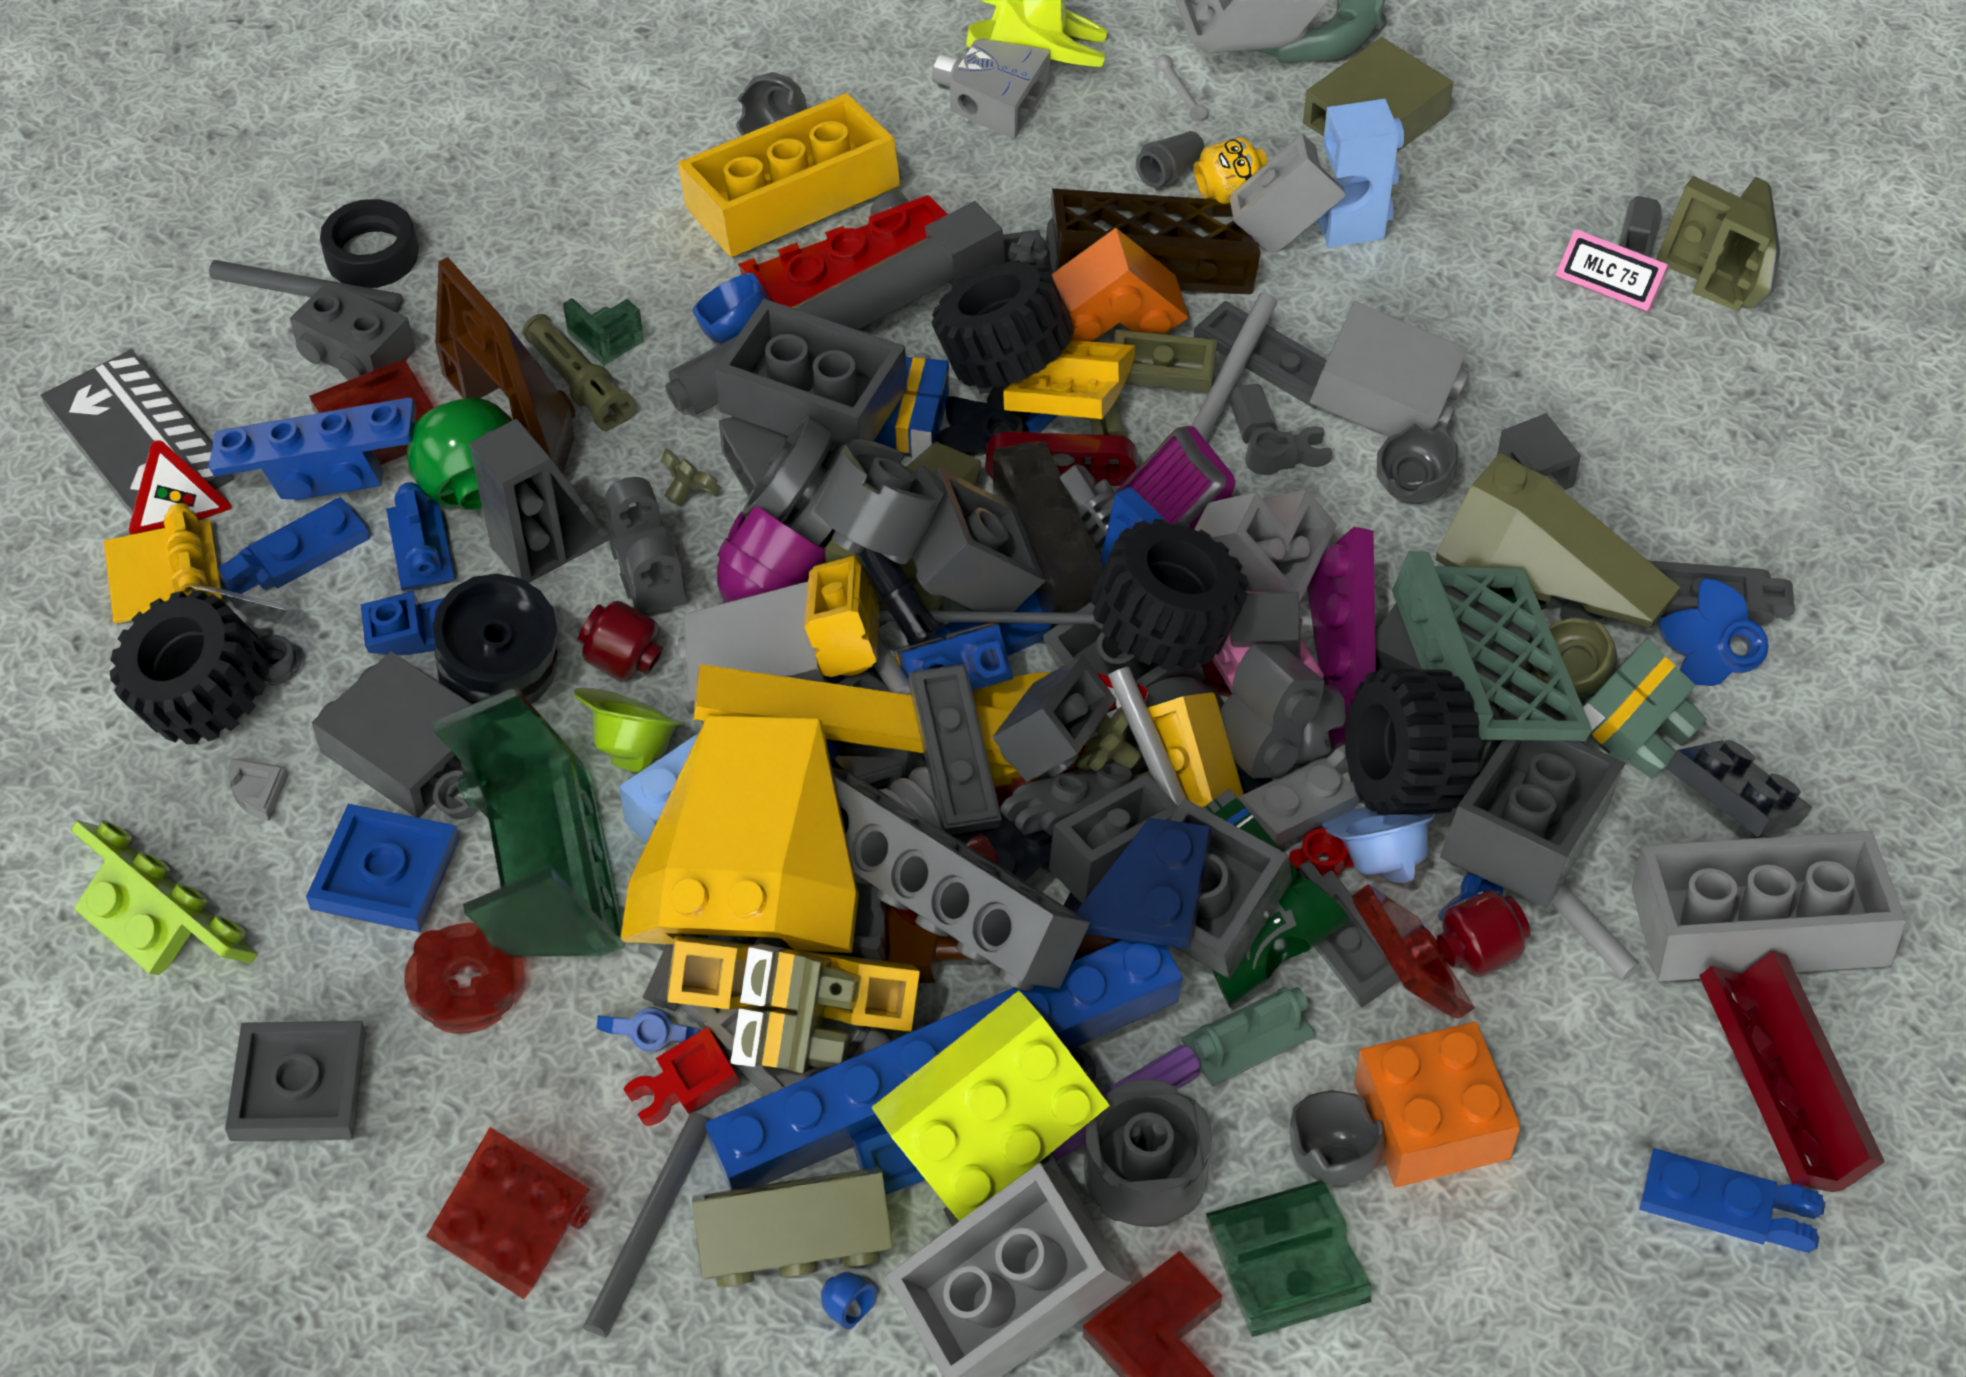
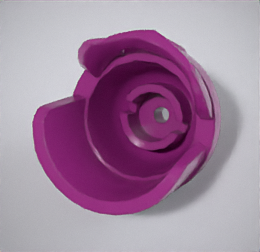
(763, 557)

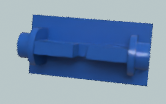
(418, 539)

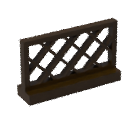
(1214, 263)

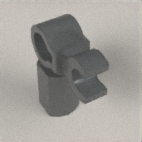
(1268, 447)

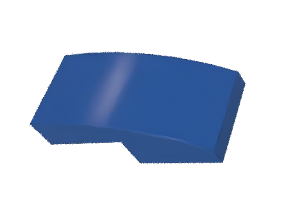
(399, 625)

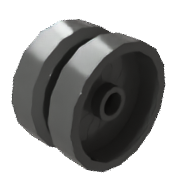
(796, 479)

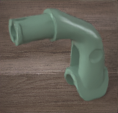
(1338, 37)

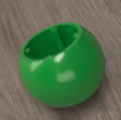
(442, 454)

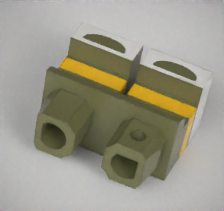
(786, 1036)

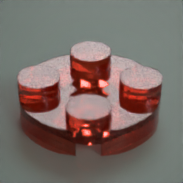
(441, 1000)

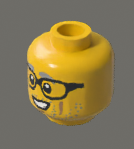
(1226, 167)

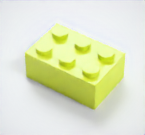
(990, 1106)

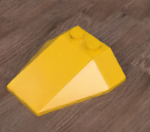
(749, 842)

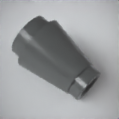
(1168, 158)

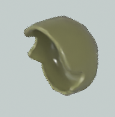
(1586, 652)

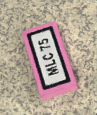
(1612, 270)

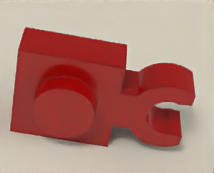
(691, 1074)

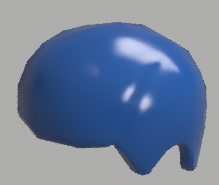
(729, 307)

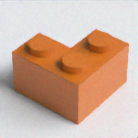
(1119, 284)

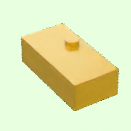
(789, 174)

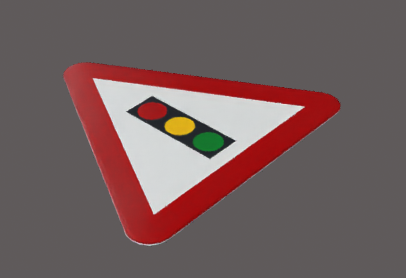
(168, 482)

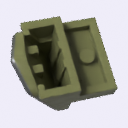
(1725, 242)

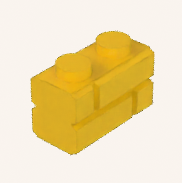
(842, 617)

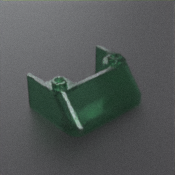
(543, 830)

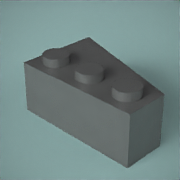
(529, 505)

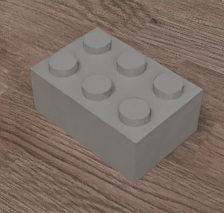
(1008, 1277)

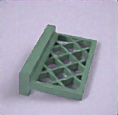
(1439, 644)

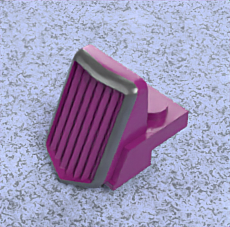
(1182, 477)

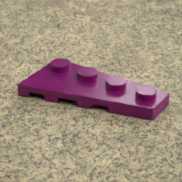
(1344, 616)

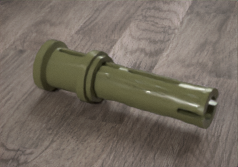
(588, 383)

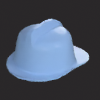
(1383, 842)

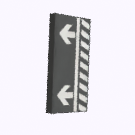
(116, 417)

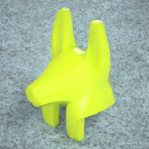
(1044, 26)

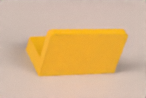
(1197, 746)

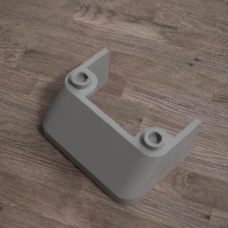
(1247, 24)

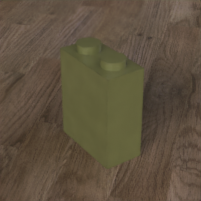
(1387, 72)

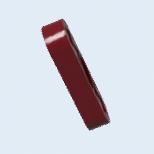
(1078, 446)

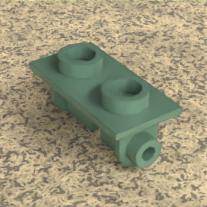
(1251, 1035)

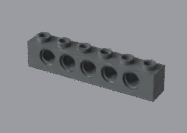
(957, 889)

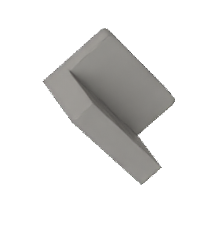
(1285, 196)

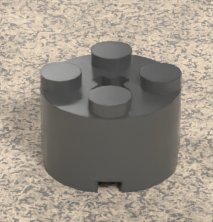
(878, 501)
(1147, 1154)

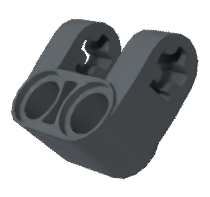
(643, 548)

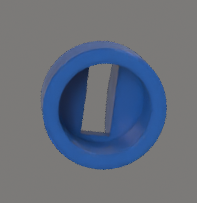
(841, 1292)

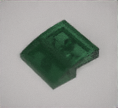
(1288, 1258)

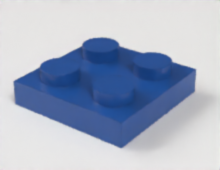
(383, 867)

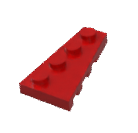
(845, 252)

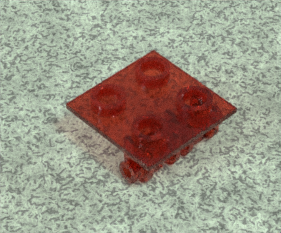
(509, 1213)

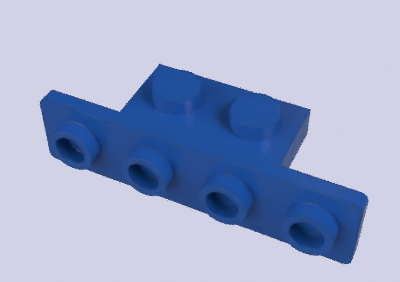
(317, 451)

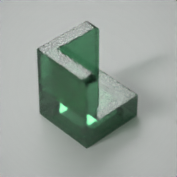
(606, 332)

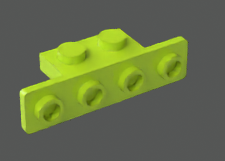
(145, 909)

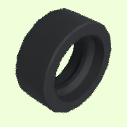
(376, 268)

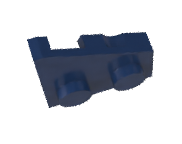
(1152, 886)

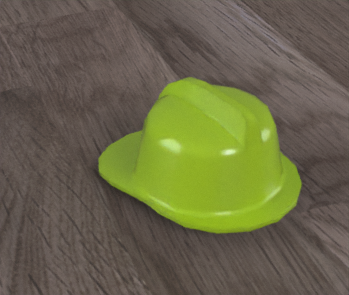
(627, 728)

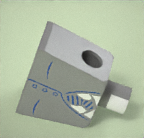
(995, 83)

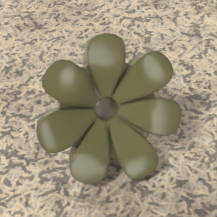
(686, 478)
(1109, 744)

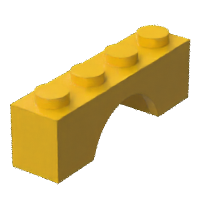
(714, 971)

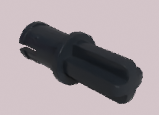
(897, 595)

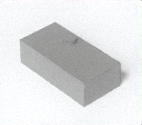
(1739, 899)

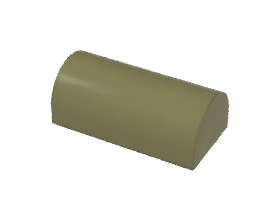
(1170, 361)

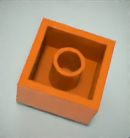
(1437, 1103)

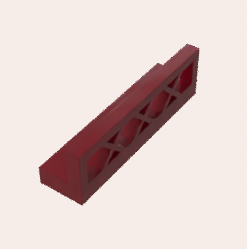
(1805, 1076)

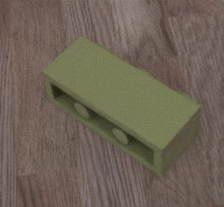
(792, 1226)

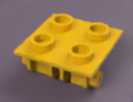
(161, 563)

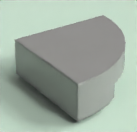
(256, 786)

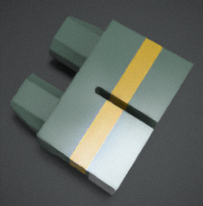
(1637, 701)

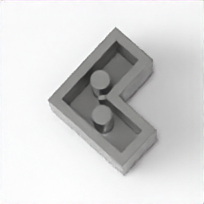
(1272, 537)

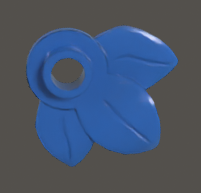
(1707, 631)

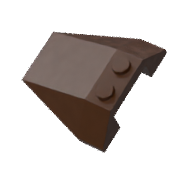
(484, 354)

